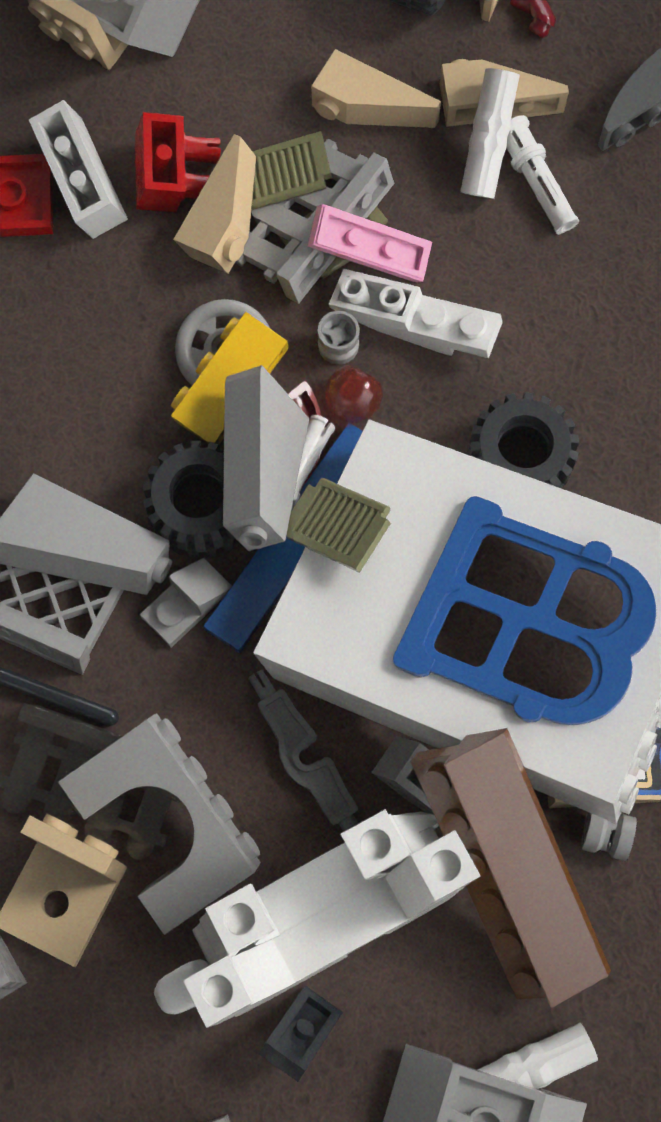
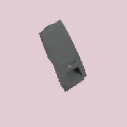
(635, 104)

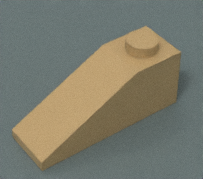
(462, 86)
(369, 97)
(222, 212)

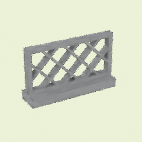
(40, 635)

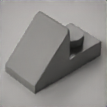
(188, 599)

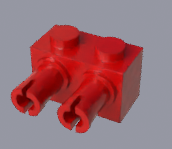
(161, 159)

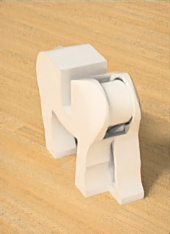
(317, 915)

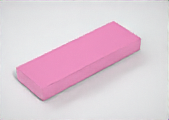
(369, 243)

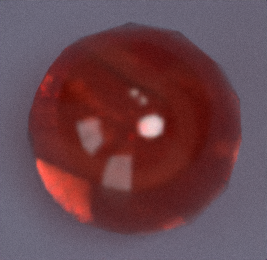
(353, 394)

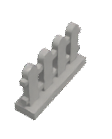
(298, 267)

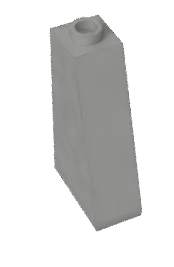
(261, 457)
(79, 540)

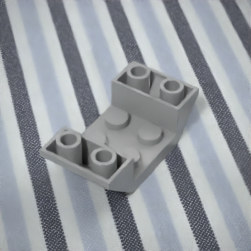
(144, 23)
(443, 1091)

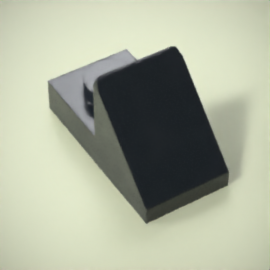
(300, 1033)

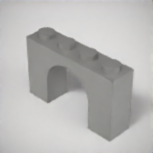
(219, 852)

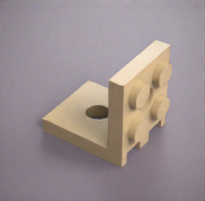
(78, 28)
(65, 864)

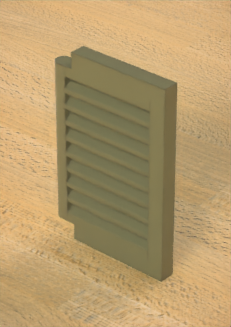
(290, 170)
(338, 523)

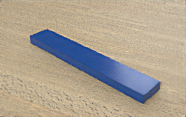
(273, 565)

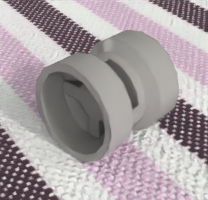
(339, 328)
(609, 836)

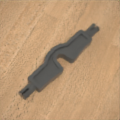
(294, 737)

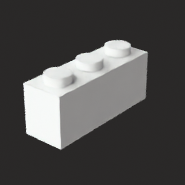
(78, 169)

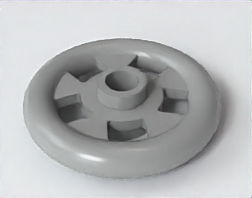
(204, 320)

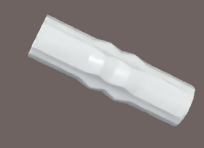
(490, 133)
(546, 1060)

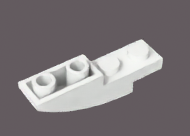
(416, 318)

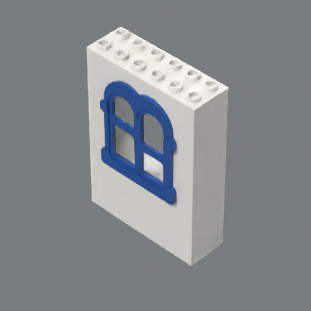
(374, 632)

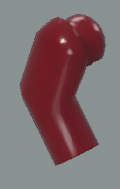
(540, 11)

